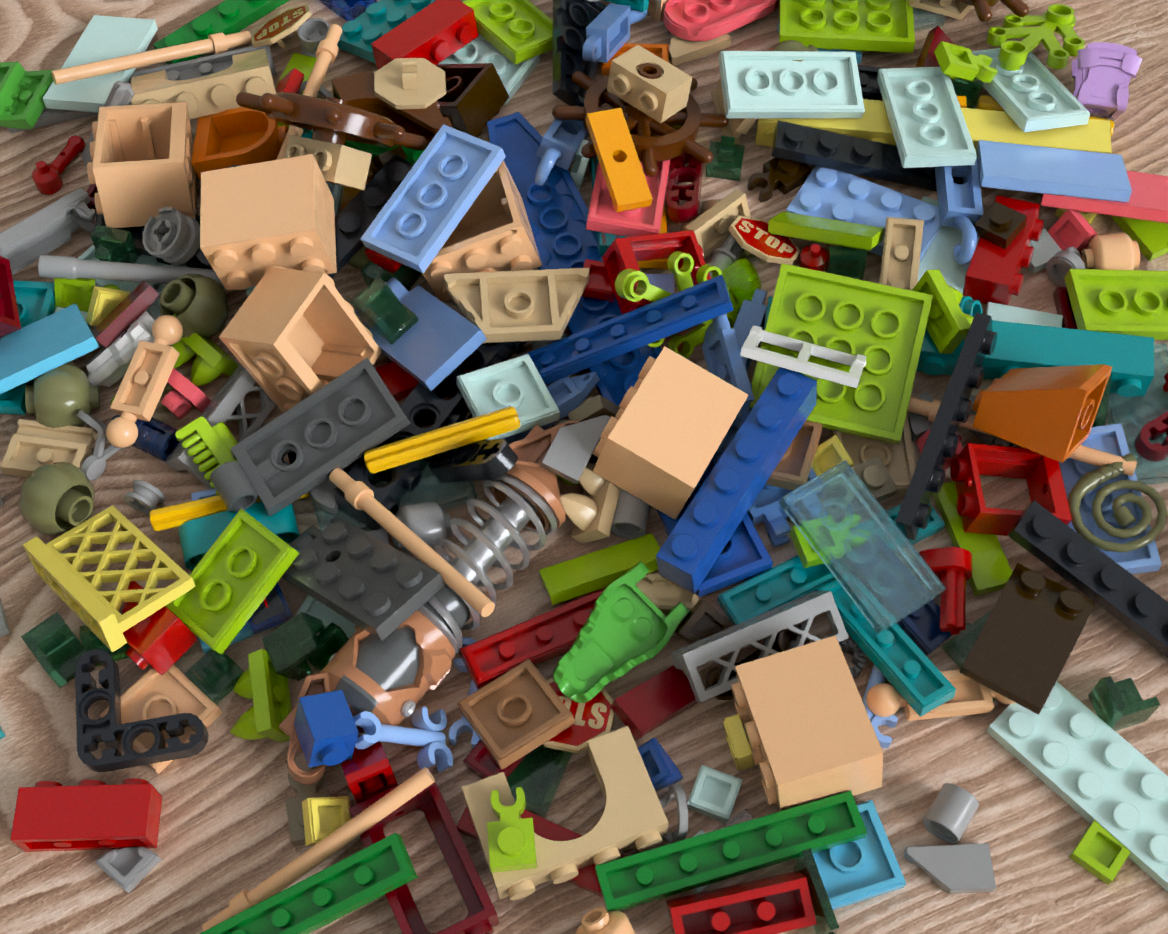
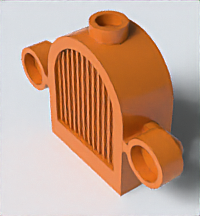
(235, 138)

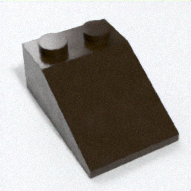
(471, 96)
(1027, 638)

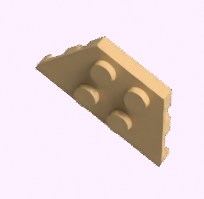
(518, 303)

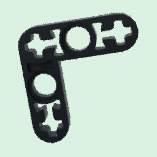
(474, 461)
(110, 728)

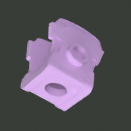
(1103, 77)

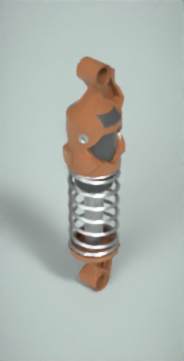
(417, 655)

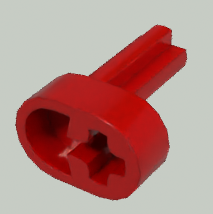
(953, 569)

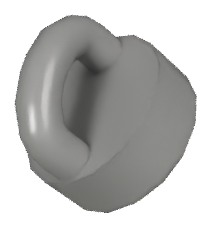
(1061, 263)

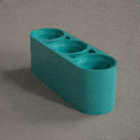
(201, 533)

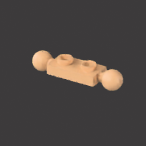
(144, 381)
(968, 699)

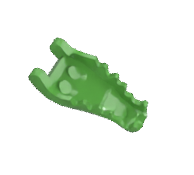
(616, 637)

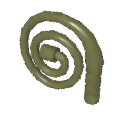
(1121, 514)

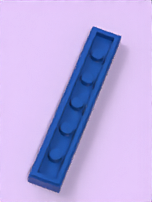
(632, 330)

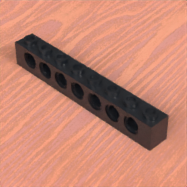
(422, 408)

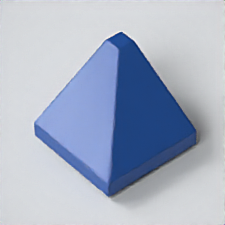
(659, 765)

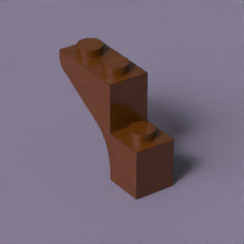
(359, 93)

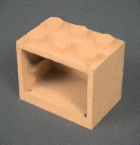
(142, 162)
(267, 219)
(489, 237)
(297, 335)
(667, 431)
(807, 725)

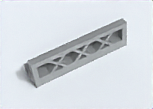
(220, 410)
(749, 632)

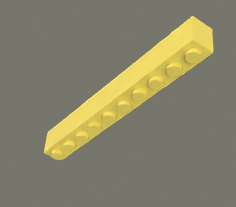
(982, 125)

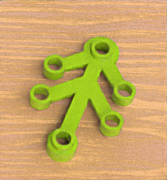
(1056, 19)
(627, 278)

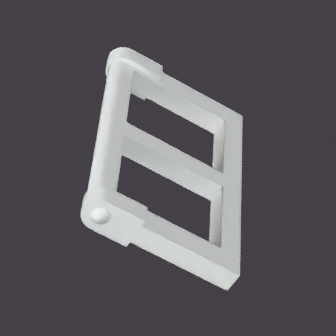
(801, 364)

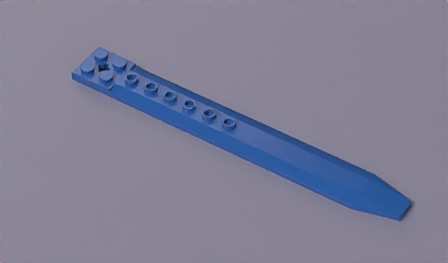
(560, 233)

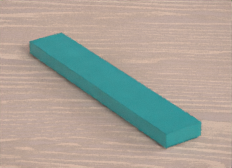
(792, 581)

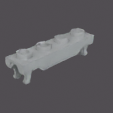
(46, 229)

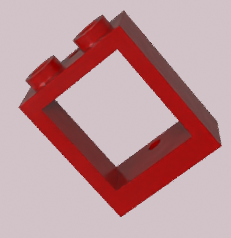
(627, 251)
(1042, 478)

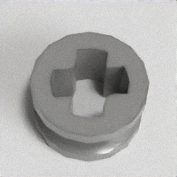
(144, 497)

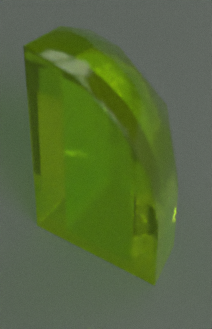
(741, 282)

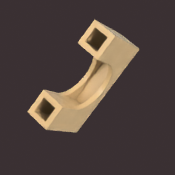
(208, 93)
(629, 820)

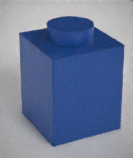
(325, 728)

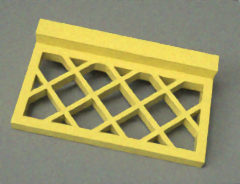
(82, 589)

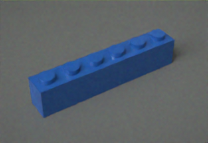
(737, 479)

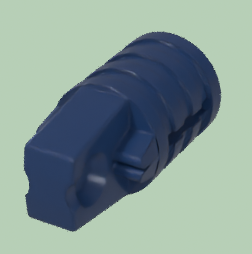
(155, 438)

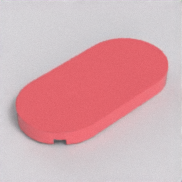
(712, 18)

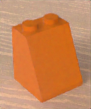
(1043, 407)

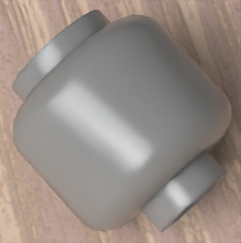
(425, 521)

